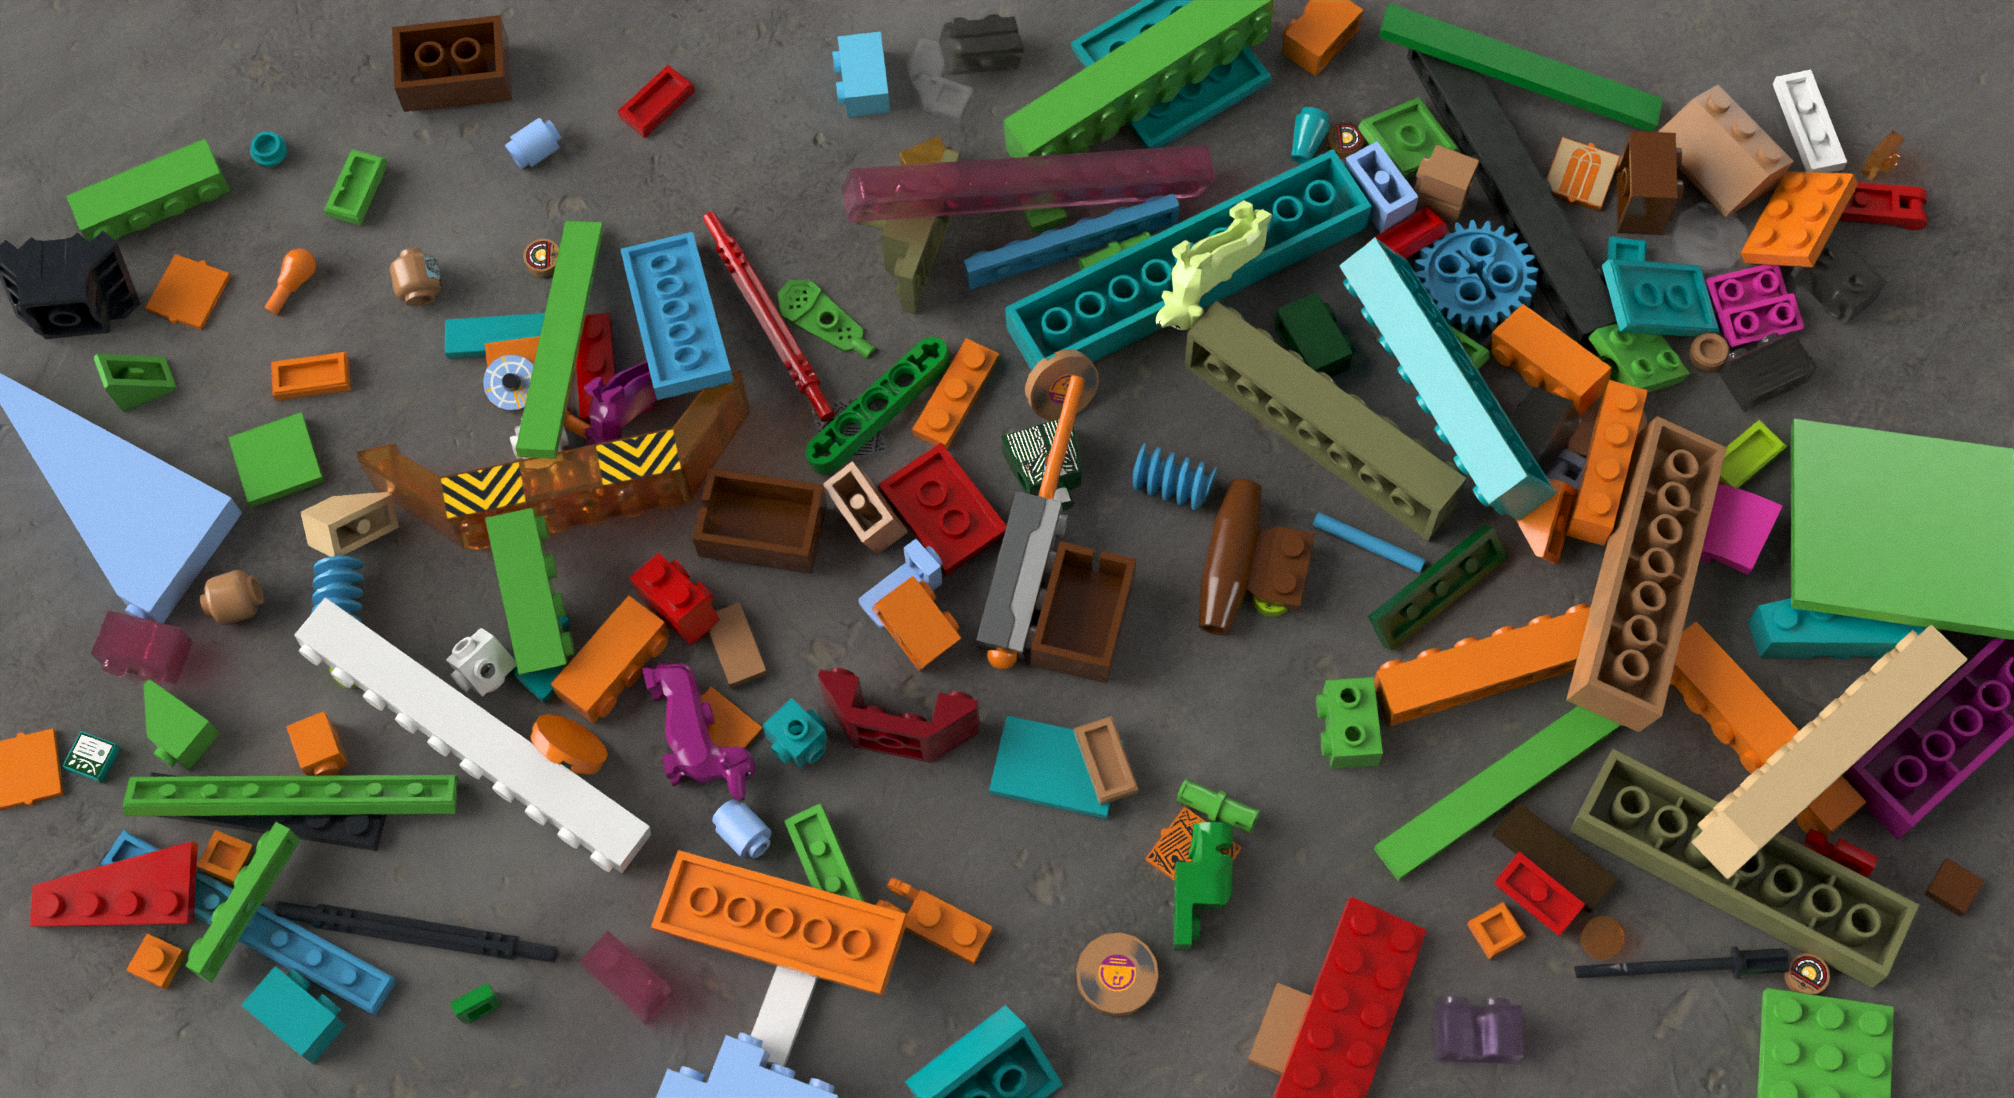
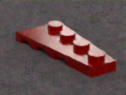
(130, 892)

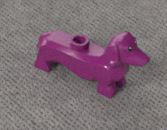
(618, 402)
(689, 733)

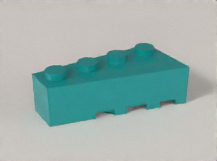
(1801, 634)

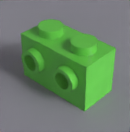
(1350, 723)

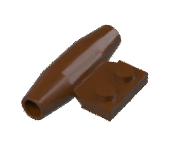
(1244, 559)

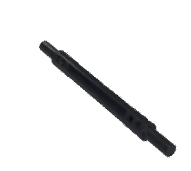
(417, 932)

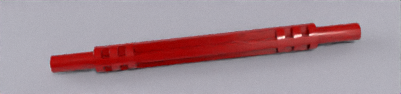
(768, 316)

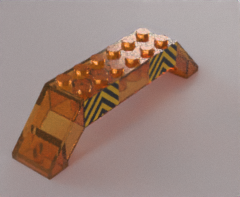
(578, 485)

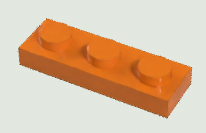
(956, 394)

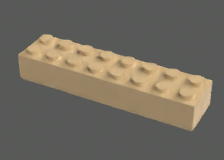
(1825, 749)

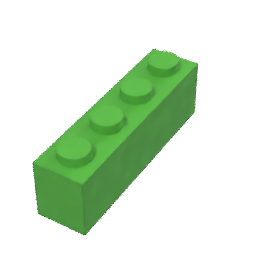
(149, 192)
(528, 590)

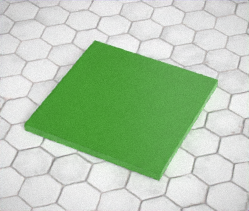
(1902, 528)

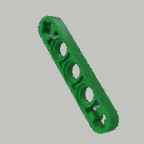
(871, 421)

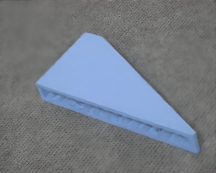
(135, 512)

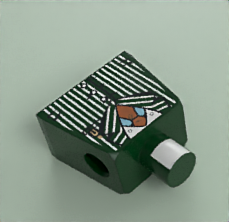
(1028, 455)

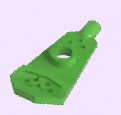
(812, 311)

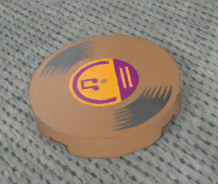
(1050, 380)
(1117, 974)

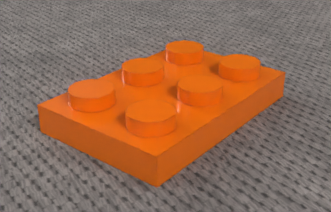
(1799, 219)

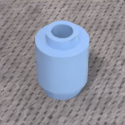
(533, 143)
(742, 829)

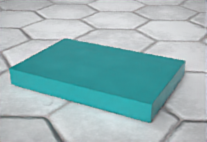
(1659, 298)
(1044, 768)

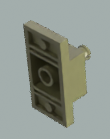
(912, 248)

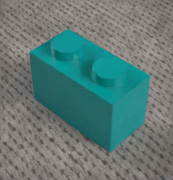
(294, 1014)

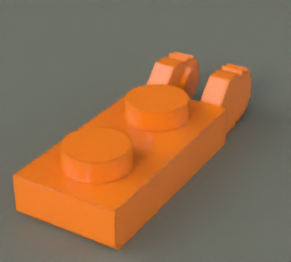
(941, 923)

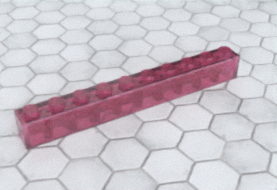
(1025, 183)

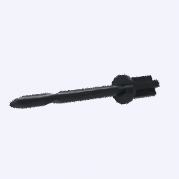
(1740, 961)

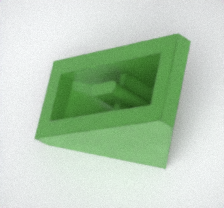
(134, 378)

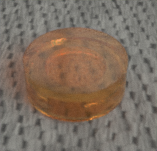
(1602, 938)

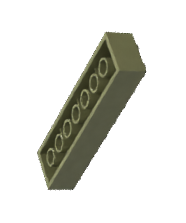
(1323, 420)
(1779, 890)

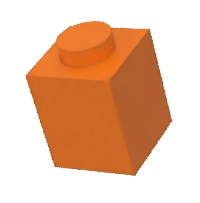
(317, 745)

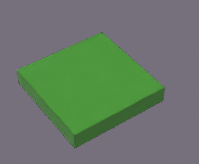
(1406, 135)
(276, 459)

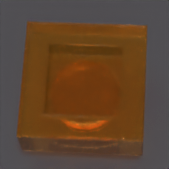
(1884, 156)

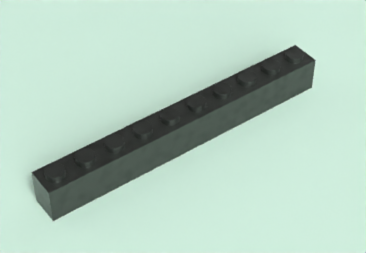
(1519, 194)

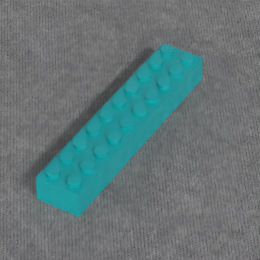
(1122, 294)

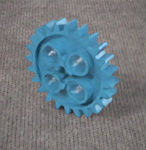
(1502, 262)

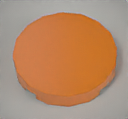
(570, 742)

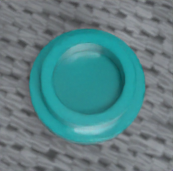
(268, 149)

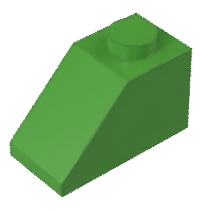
(175, 728)

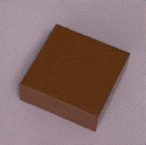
(1953, 887)

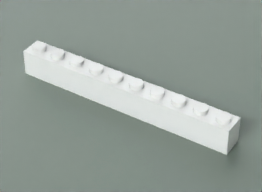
(473, 736)

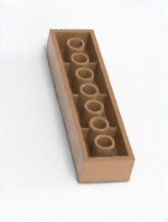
(1647, 576)

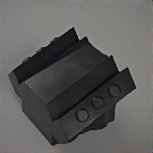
(68, 284)

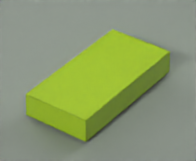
(1749, 455)

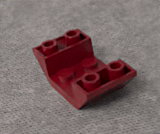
(907, 736)

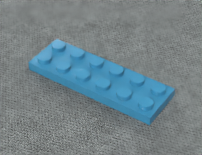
(676, 316)

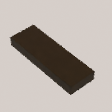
(1555, 856)

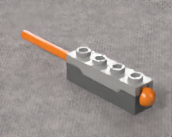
(1027, 553)

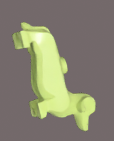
(1210, 263)

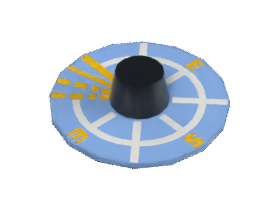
(508, 381)

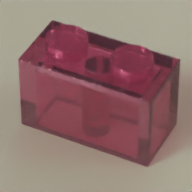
(141, 648)
(626, 978)

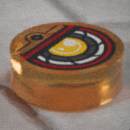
(1345, 139)

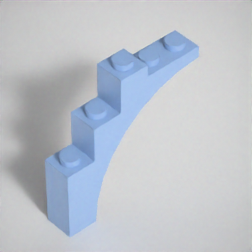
(742, 1074)

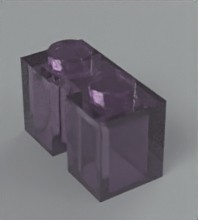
(1477, 1032)

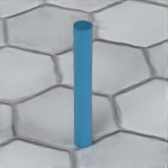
(1369, 542)

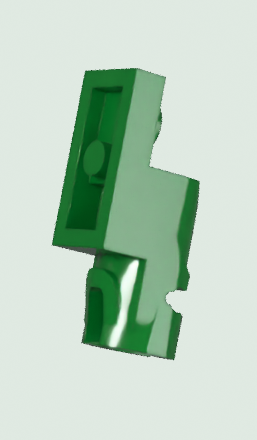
(1203, 882)

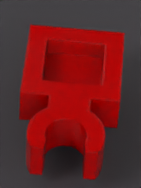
(1842, 853)

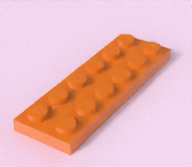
(780, 922)

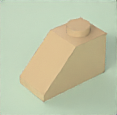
(348, 522)

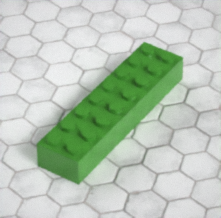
(1137, 77)

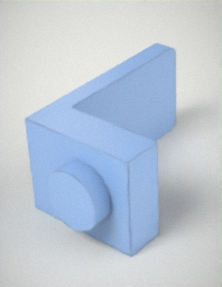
(919, 562)

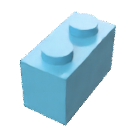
(863, 74)

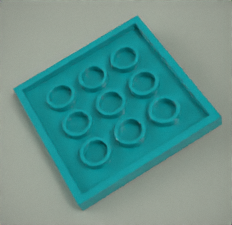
(1194, 102)

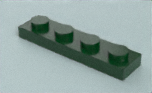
(1437, 587)

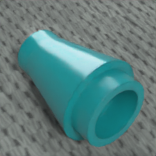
(1309, 132)

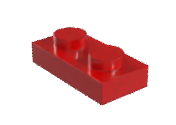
(1539, 894)

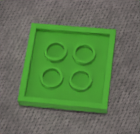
(1824, 1047)

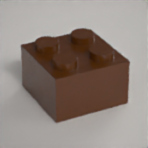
(1648, 183)

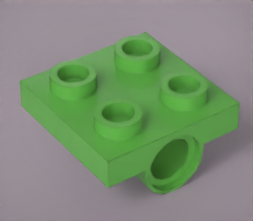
(1638, 358)

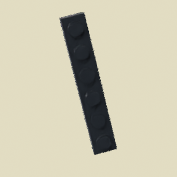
(353, 831)

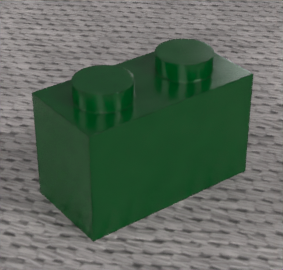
(1312, 332)

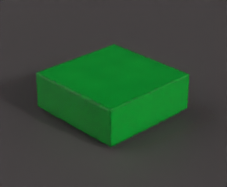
(475, 1004)

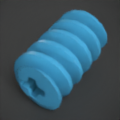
(1173, 478)
(335, 582)

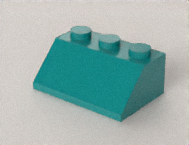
(989, 1062)

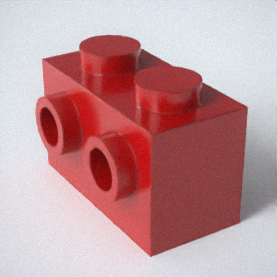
(675, 598)

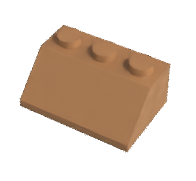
(1726, 151)

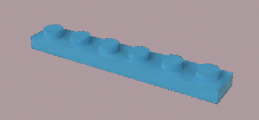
(1071, 241)

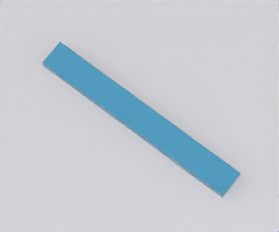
(283, 940)

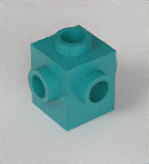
(796, 734)

